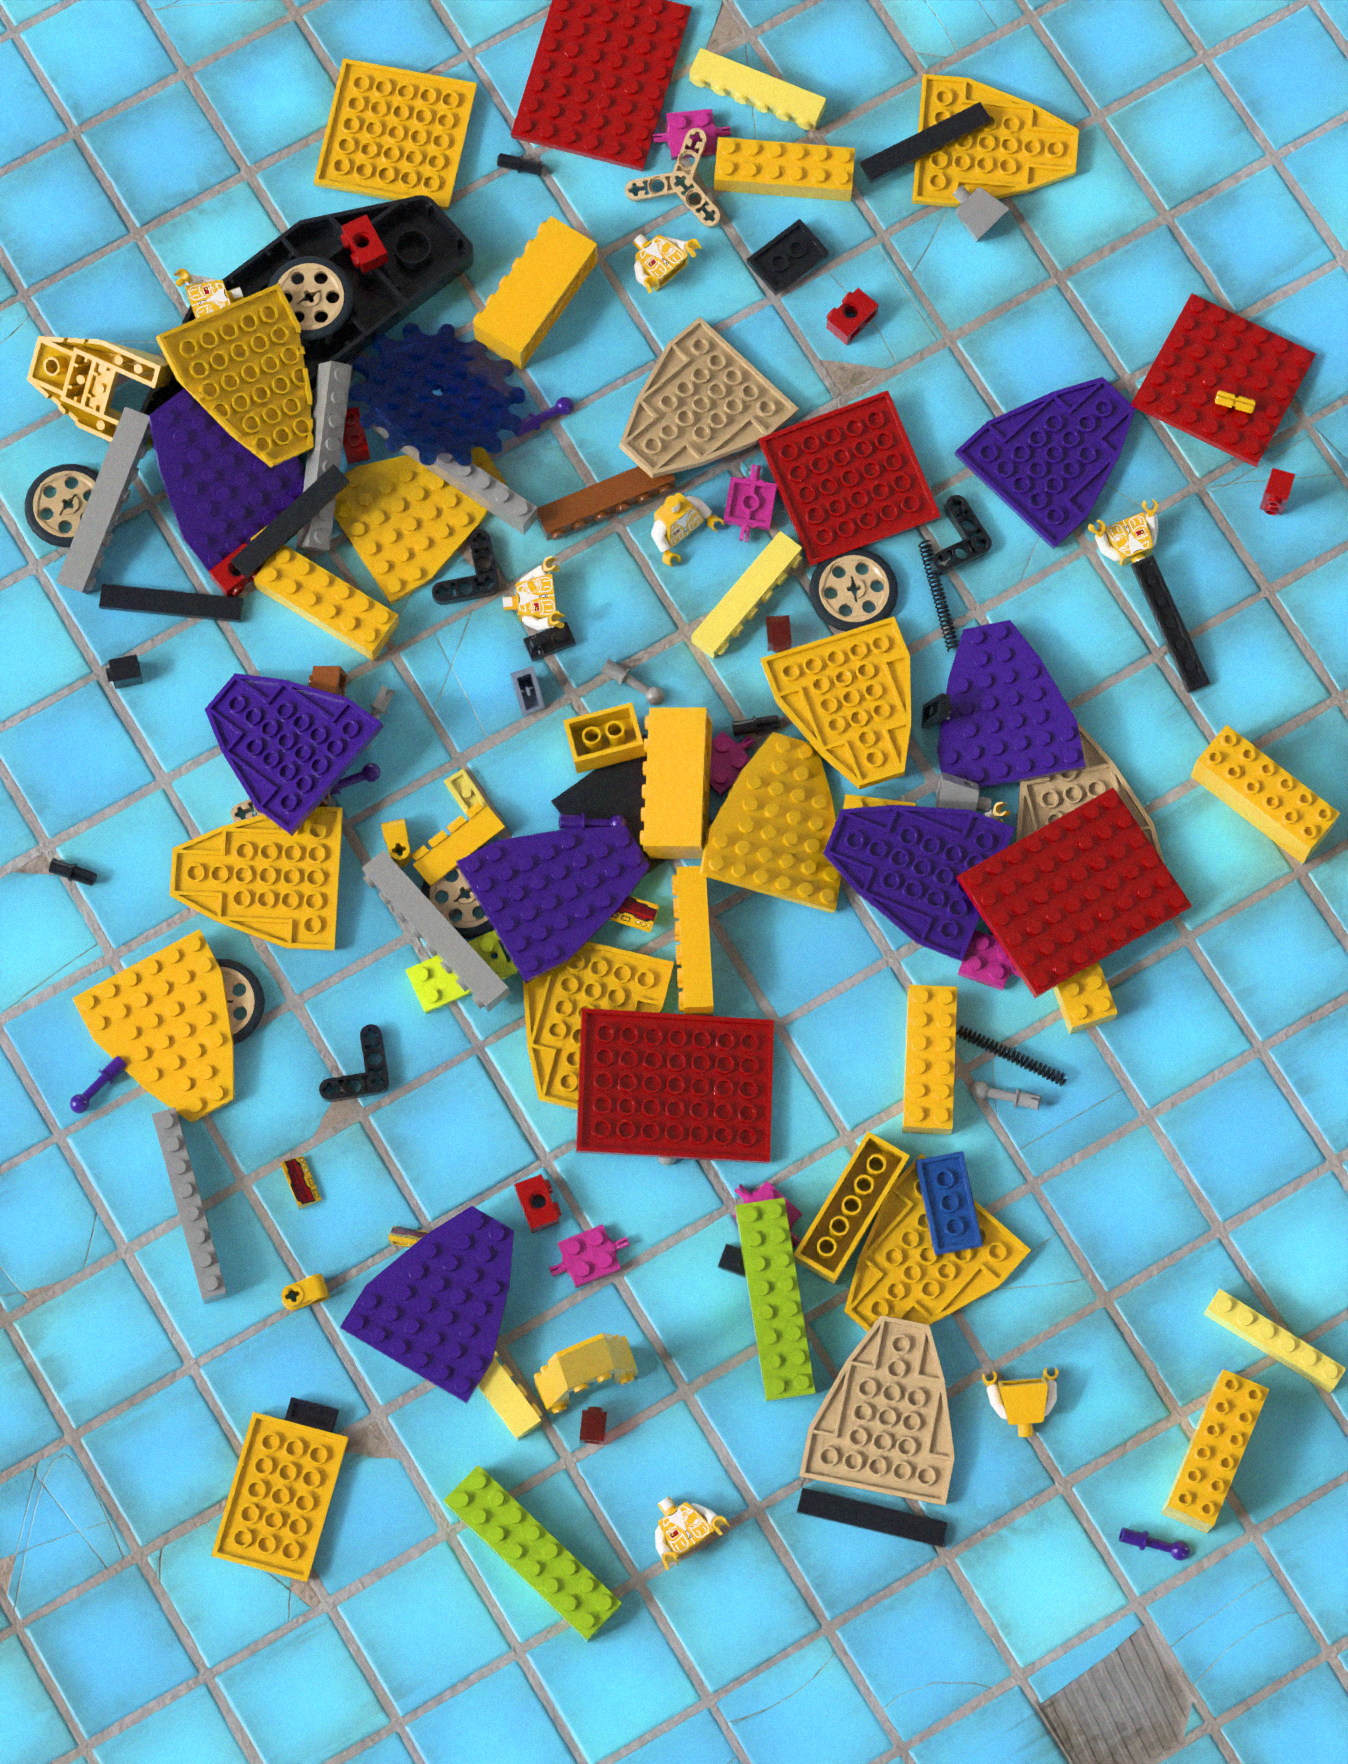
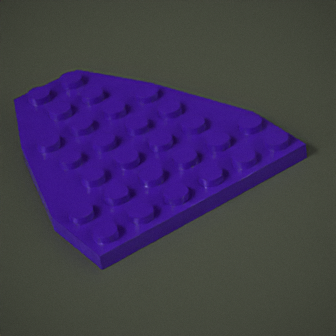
(1052, 455)
(215, 482)
(1005, 713)
(288, 742)
(910, 863)
(553, 890)
(441, 1303)

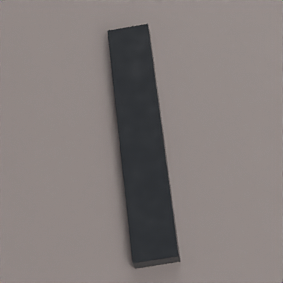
(925, 142)
(290, 521)
(171, 603)
(1170, 624)
(872, 1517)

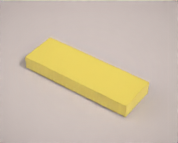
(464, 790)

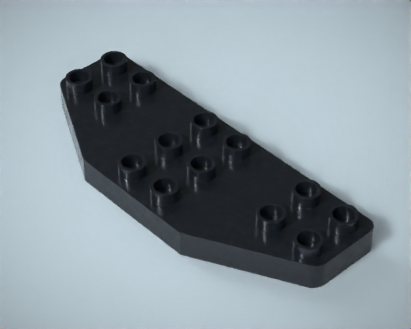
(423, 258)

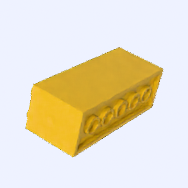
(535, 292)
(676, 782)
(1264, 794)
(1215, 1451)

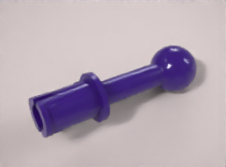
(563, 406)
(370, 773)
(569, 821)
(80, 1102)
(1179, 1549)

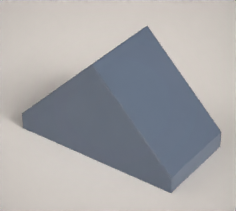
(527, 690)

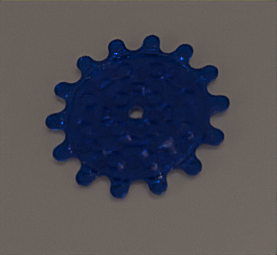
(454, 423)

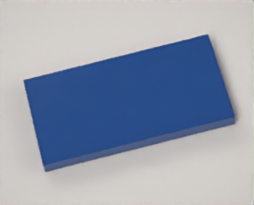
(948, 1203)

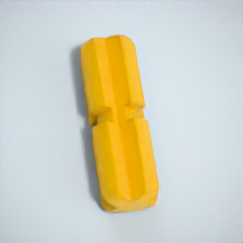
(1240, 403)

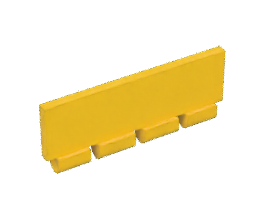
(464, 840)

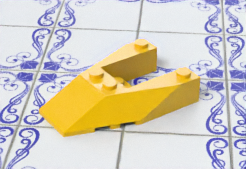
(84, 375)
(581, 1364)

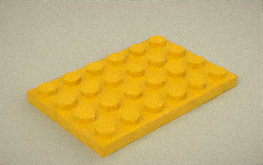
(280, 1497)

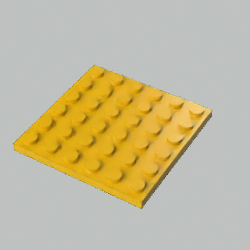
(395, 133)

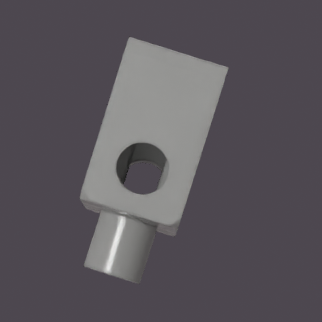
(978, 211)
(960, 794)

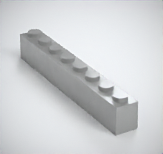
(327, 434)
(479, 487)
(106, 501)
(436, 931)
(190, 1205)

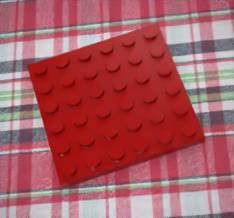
(1227, 353)
(849, 478)

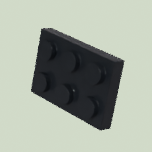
(787, 257)

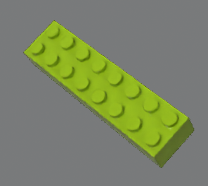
(775, 1299)
(533, 1553)

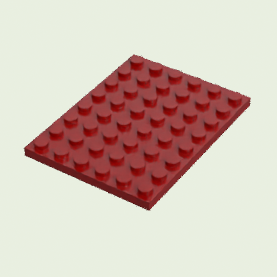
(602, 78)
(1074, 892)
(675, 1086)

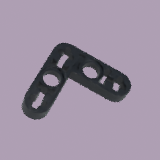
(967, 544)
(481, 576)
(366, 1079)

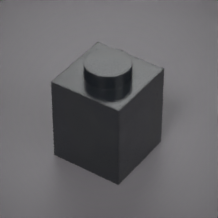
(124, 671)

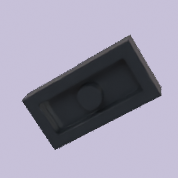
(549, 642)
(936, 711)

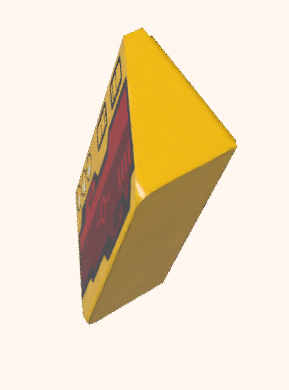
(637, 914)
(300, 1182)
(405, 1236)

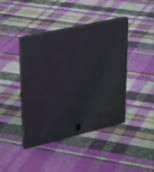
(611, 792)

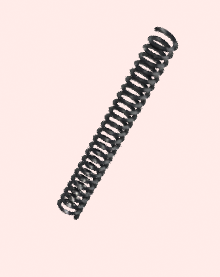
(940, 598)
(1014, 1058)

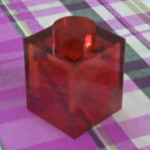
(778, 633)
(593, 1426)

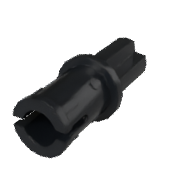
(520, 164)
(755, 725)
(72, 872)

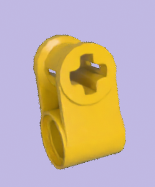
(396, 838)
(309, 1292)

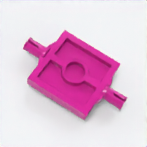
(681, 122)
(750, 503)
(727, 761)
(986, 962)
(768, 1192)
(589, 1256)

